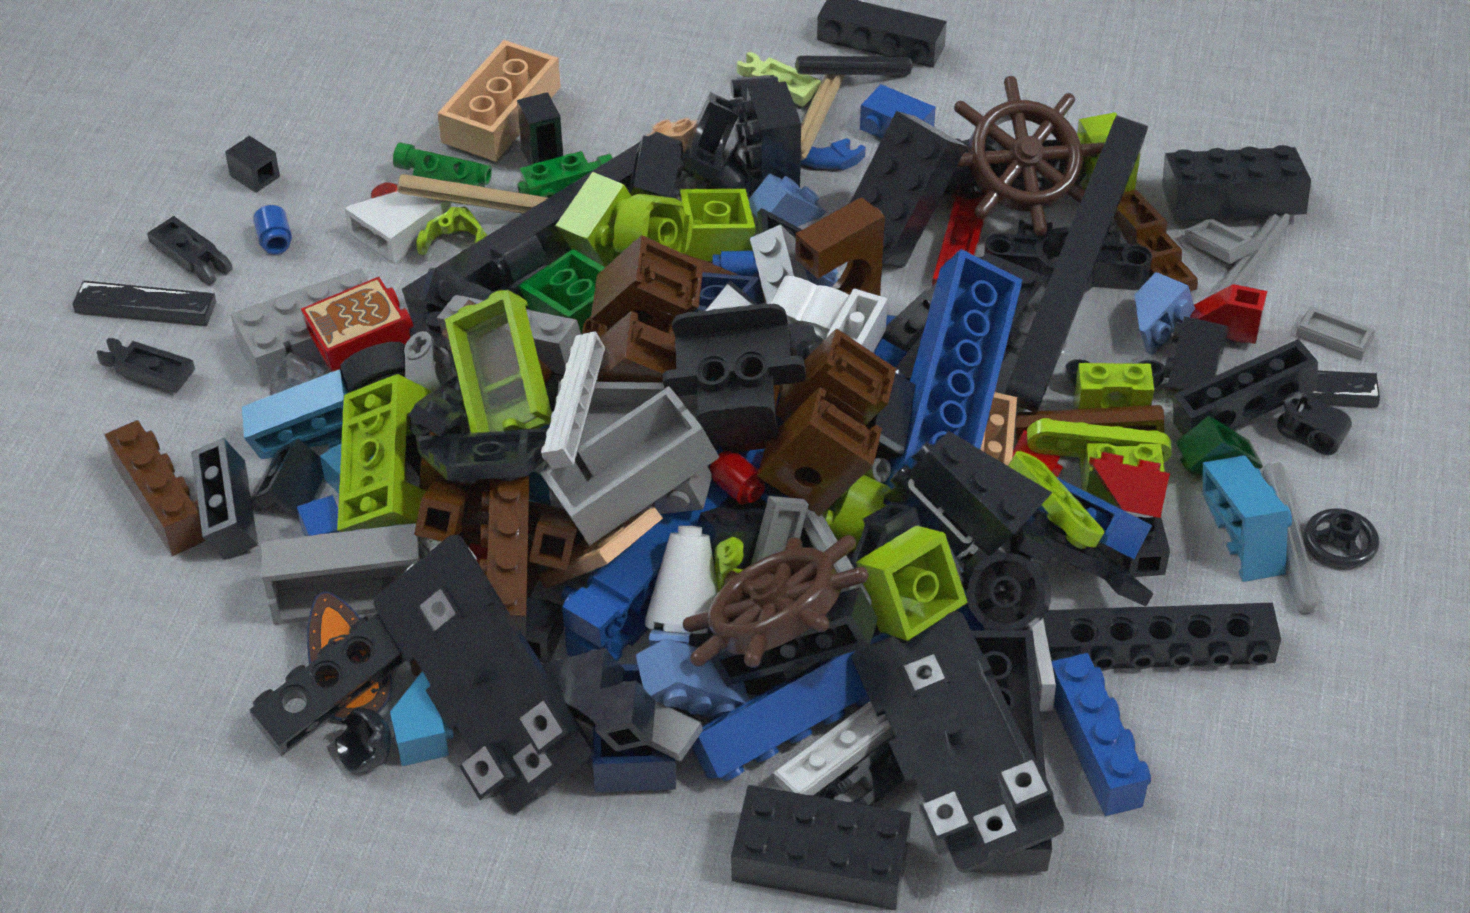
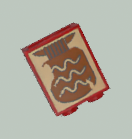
(356, 321)

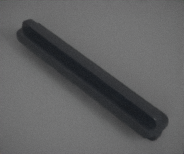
(853, 65)

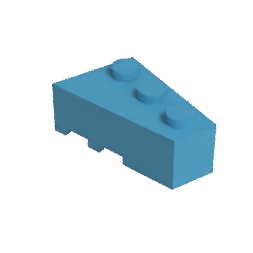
(302, 412)
(1250, 514)

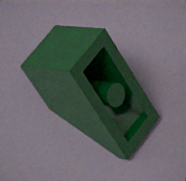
(1213, 442)

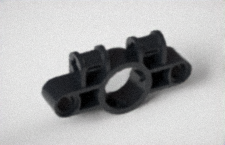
(1116, 268)

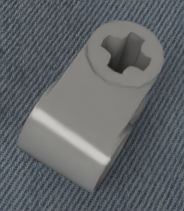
(426, 362)

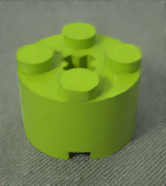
(654, 218)
(859, 501)

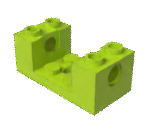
(1113, 386)
(377, 424)

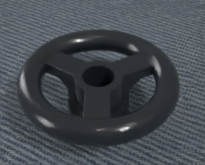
(1342, 533)

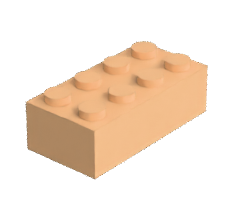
(485, 109)

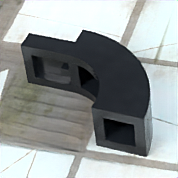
(709, 138)

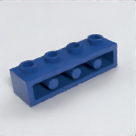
(1098, 735)

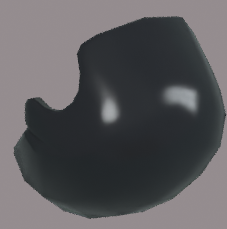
(365, 740)

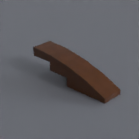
(1146, 227)

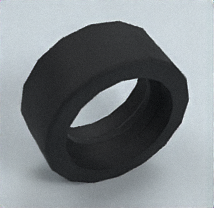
(372, 364)

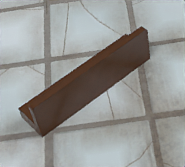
(1131, 417)

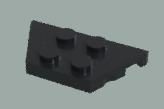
(484, 454)

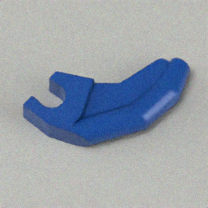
(835, 157)

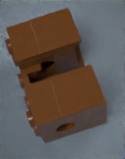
(638, 302)
(825, 432)

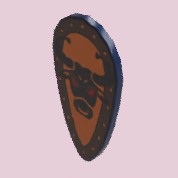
(330, 621)

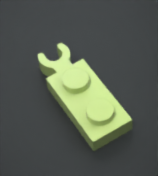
(800, 86)

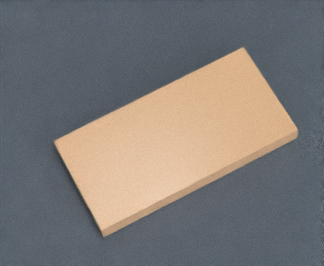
(604, 550)

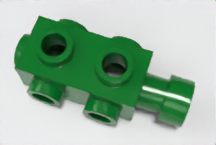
(440, 166)
(556, 174)

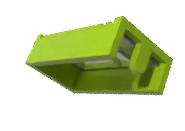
(498, 365)

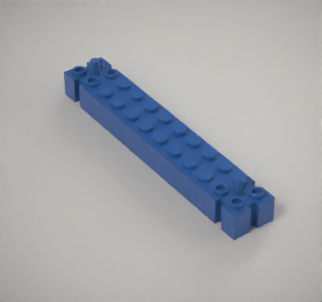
(619, 593)

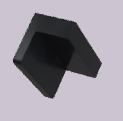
(290, 478)

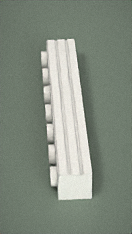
(573, 401)

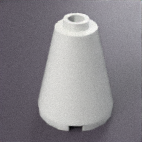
(684, 581)

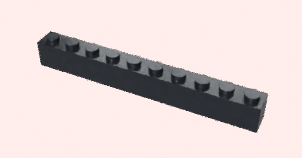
(541, 220)

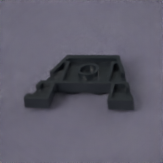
(1045, 540)

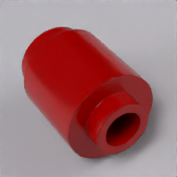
(737, 477)

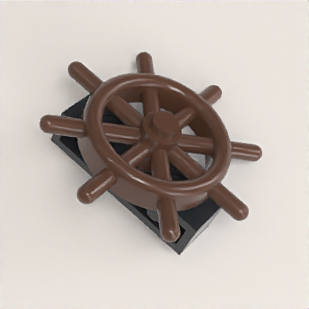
(1026, 170)
(782, 617)

